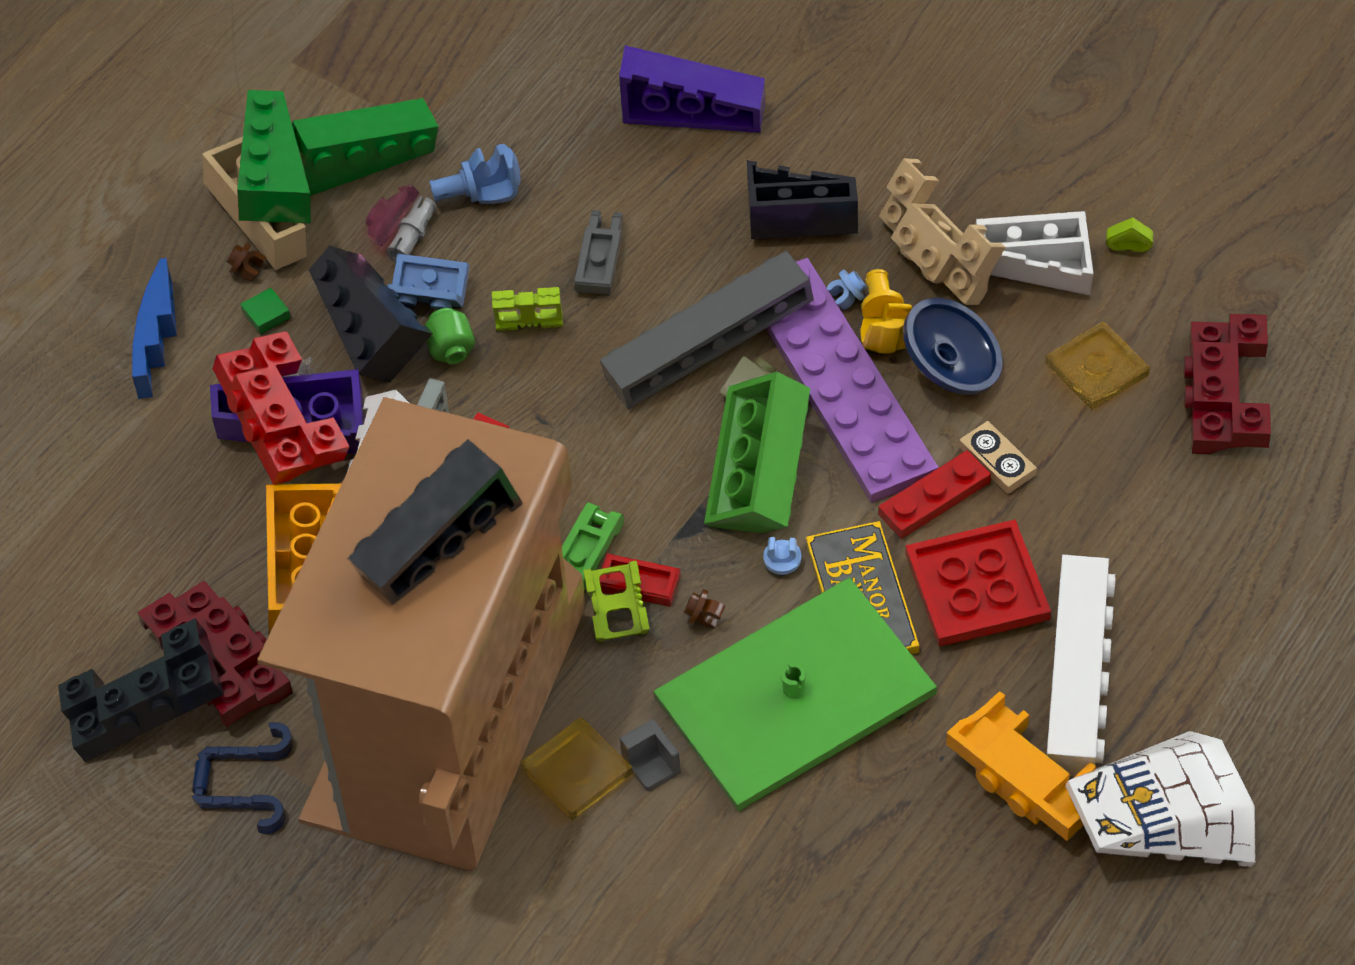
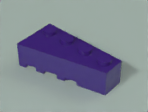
(688, 93)
(317, 397)

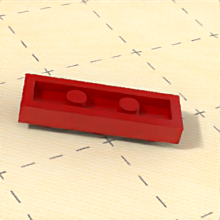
(934, 494)

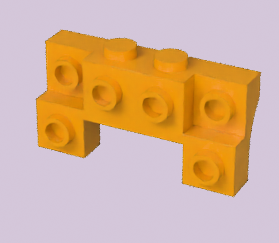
(1015, 767)

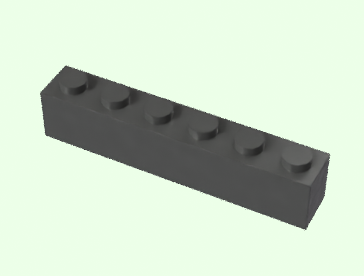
(707, 329)

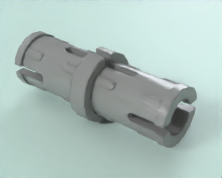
(412, 228)

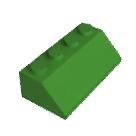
(758, 454)

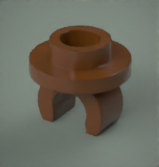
(240, 260)
(704, 610)

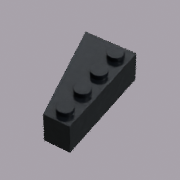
(367, 315)
(434, 522)

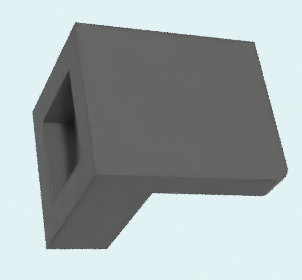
(650, 755)

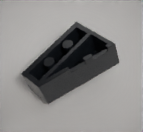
(800, 204)

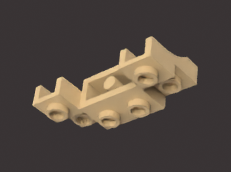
(933, 240)

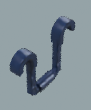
(255, 802)

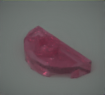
(388, 213)

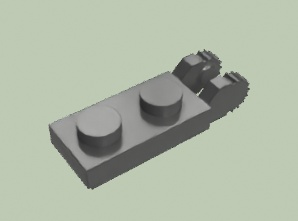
(599, 255)

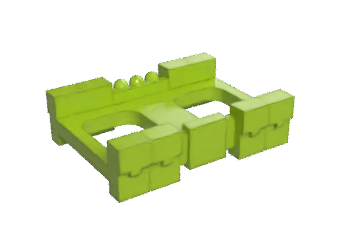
(526, 303)
(630, 600)

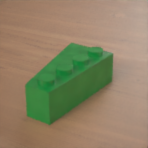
(363, 141)
(271, 168)

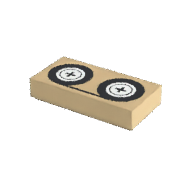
(999, 456)

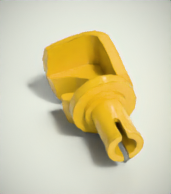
(883, 315)

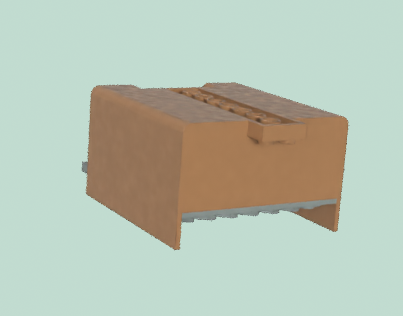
(442, 690)

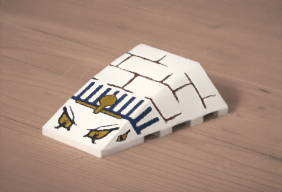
(1169, 802)

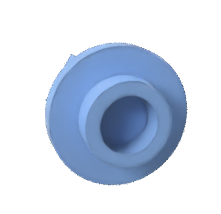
(852, 287)
(782, 556)

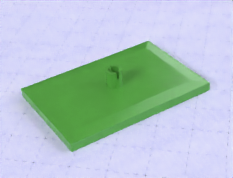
(794, 693)

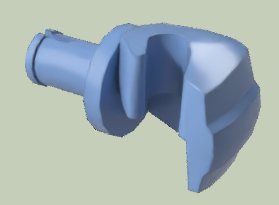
(481, 180)

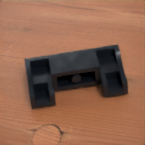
(144, 698)

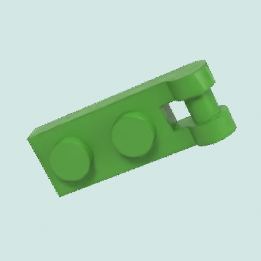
(588, 544)

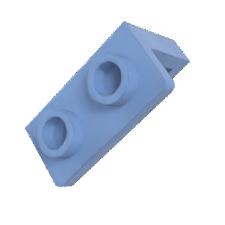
(430, 281)

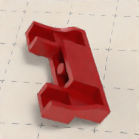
(269, 412)

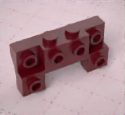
(1213, 392)
(231, 645)

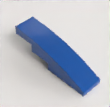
(153, 323)

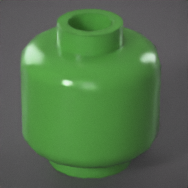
(451, 336)

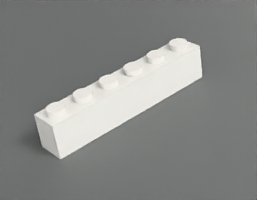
(1078, 663)

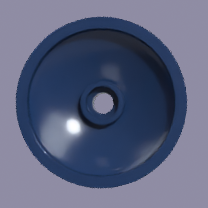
(952, 346)

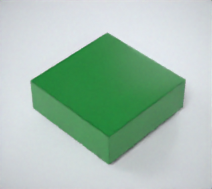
(265, 310)

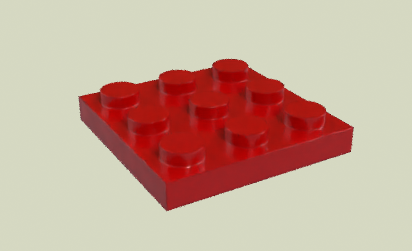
(977, 583)

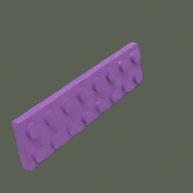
(850, 395)

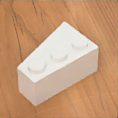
(1043, 250)

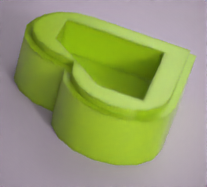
(1129, 235)

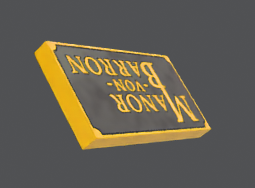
(865, 558)

